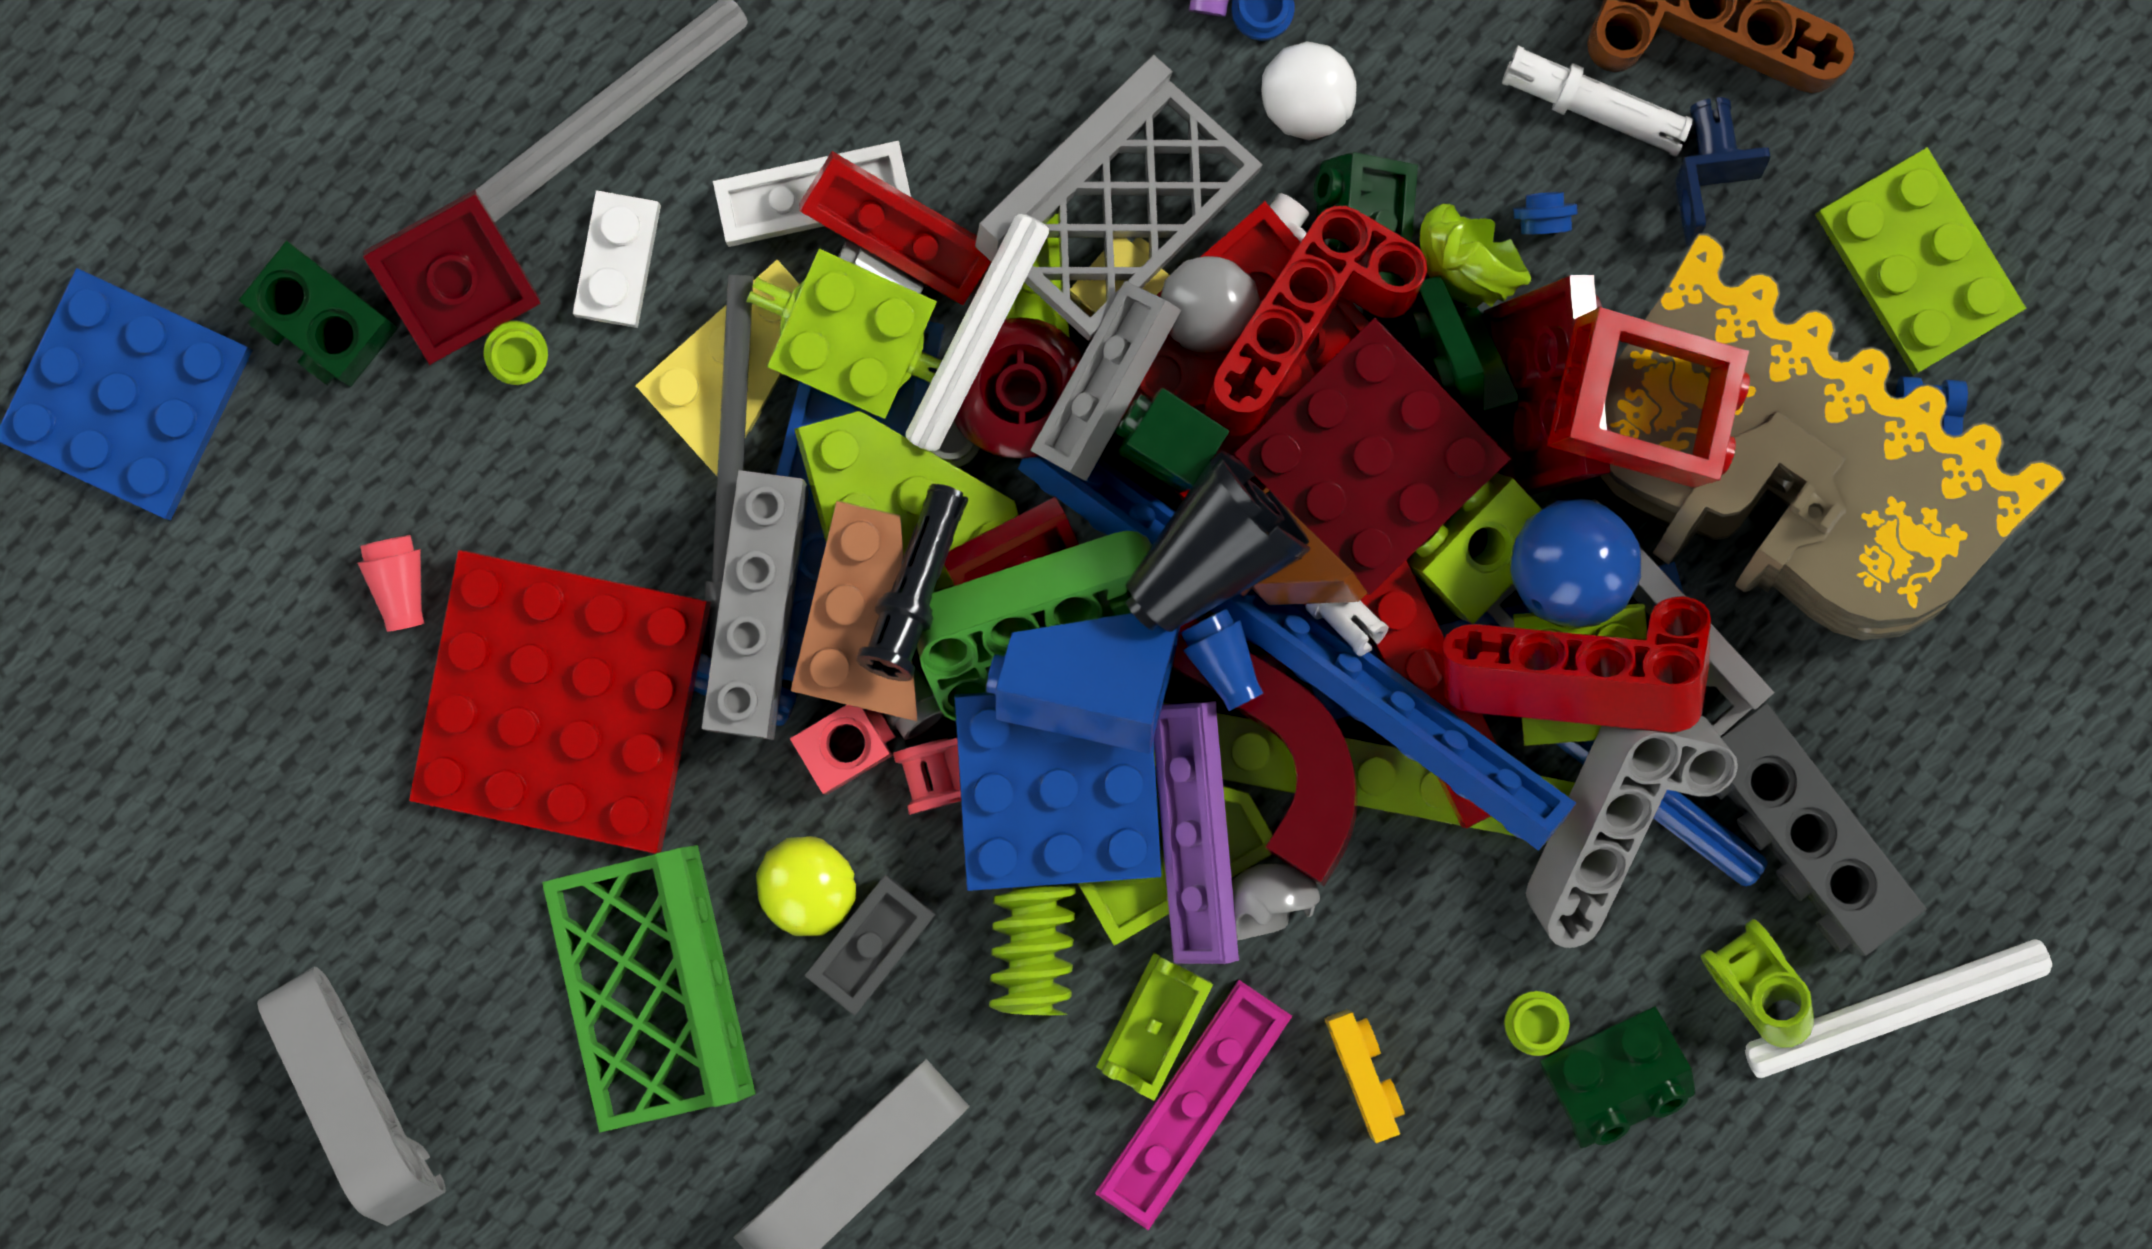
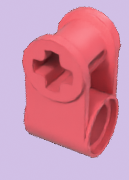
(943, 770)

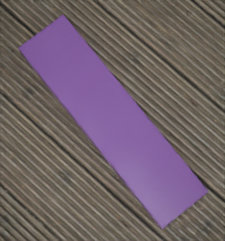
(1195, 834)

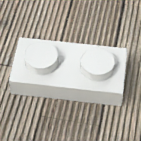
(616, 259)

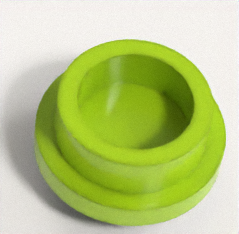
(515, 352)
(1536, 1023)

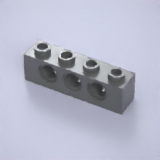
(1882, 896)

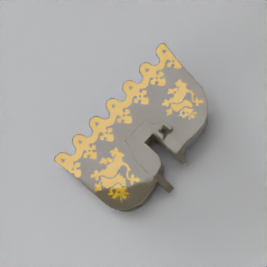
(1876, 492)

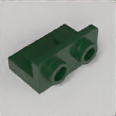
(1374, 187)

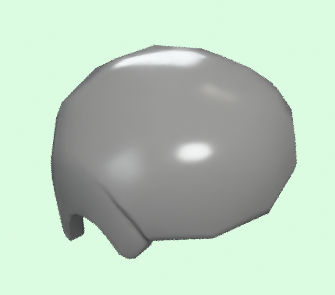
(1214, 303)
(1268, 895)

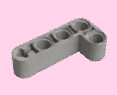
(1612, 812)
(345, 1101)
(857, 1165)

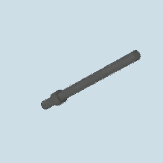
(731, 430)

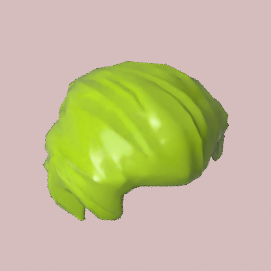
(1468, 259)

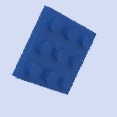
(123, 394)
(1051, 804)

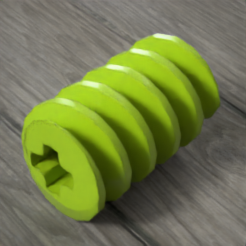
(1032, 950)

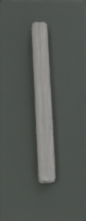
(611, 107)

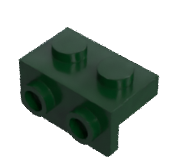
(1461, 352)
(1620, 1078)

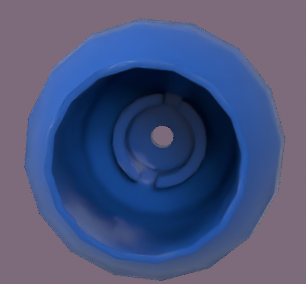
(1575, 564)

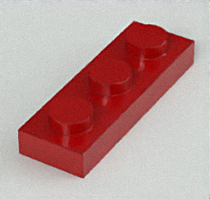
(895, 227)

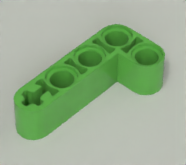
(1057, 589)

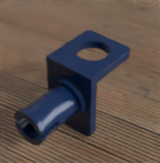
(1717, 162)

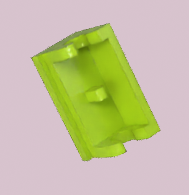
(1154, 1026)

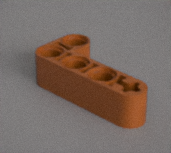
(1729, 37)

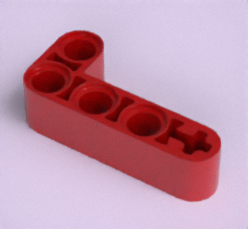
(1297, 323)
(1583, 676)

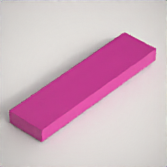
(1193, 1104)

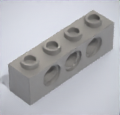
(756, 605)

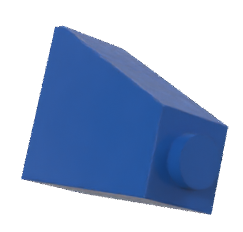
(1087, 680)

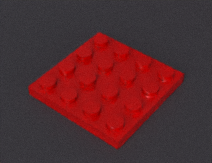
(560, 701)

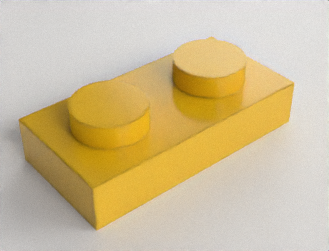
(1375, 1099)

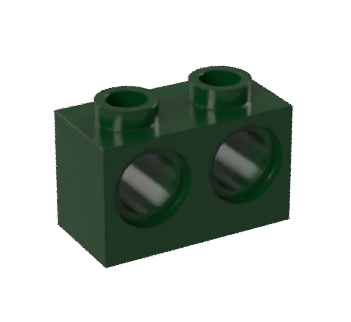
(324, 307)
(1169, 439)

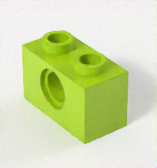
(1444, 563)

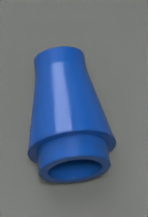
(1223, 658)

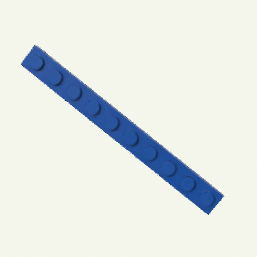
(1321, 657)

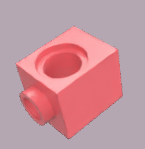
(815, 749)

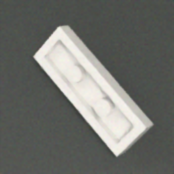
(768, 200)

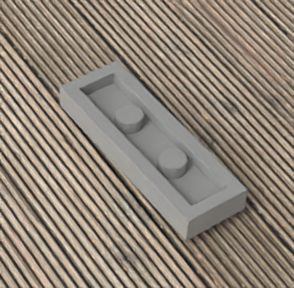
(1105, 380)

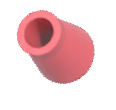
(394, 579)

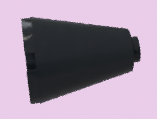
(1214, 547)

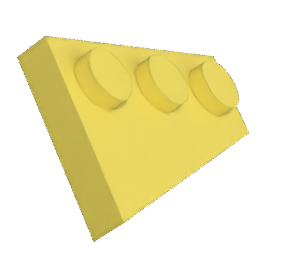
(689, 381)

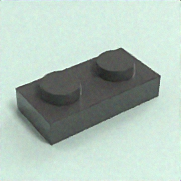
(870, 945)

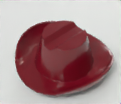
(1017, 387)

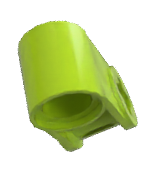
(1755, 977)

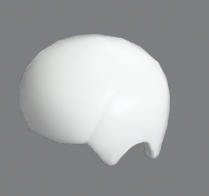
(1309, 90)

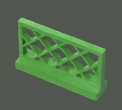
(701, 977)

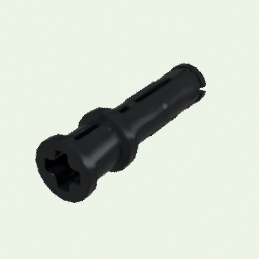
(906, 608)

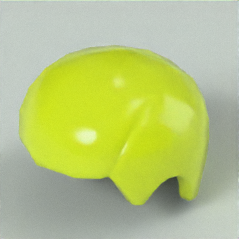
(805, 886)

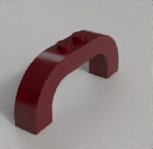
(1325, 798)

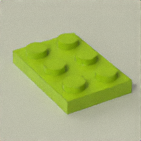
(1920, 261)

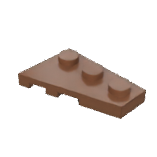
(855, 571)

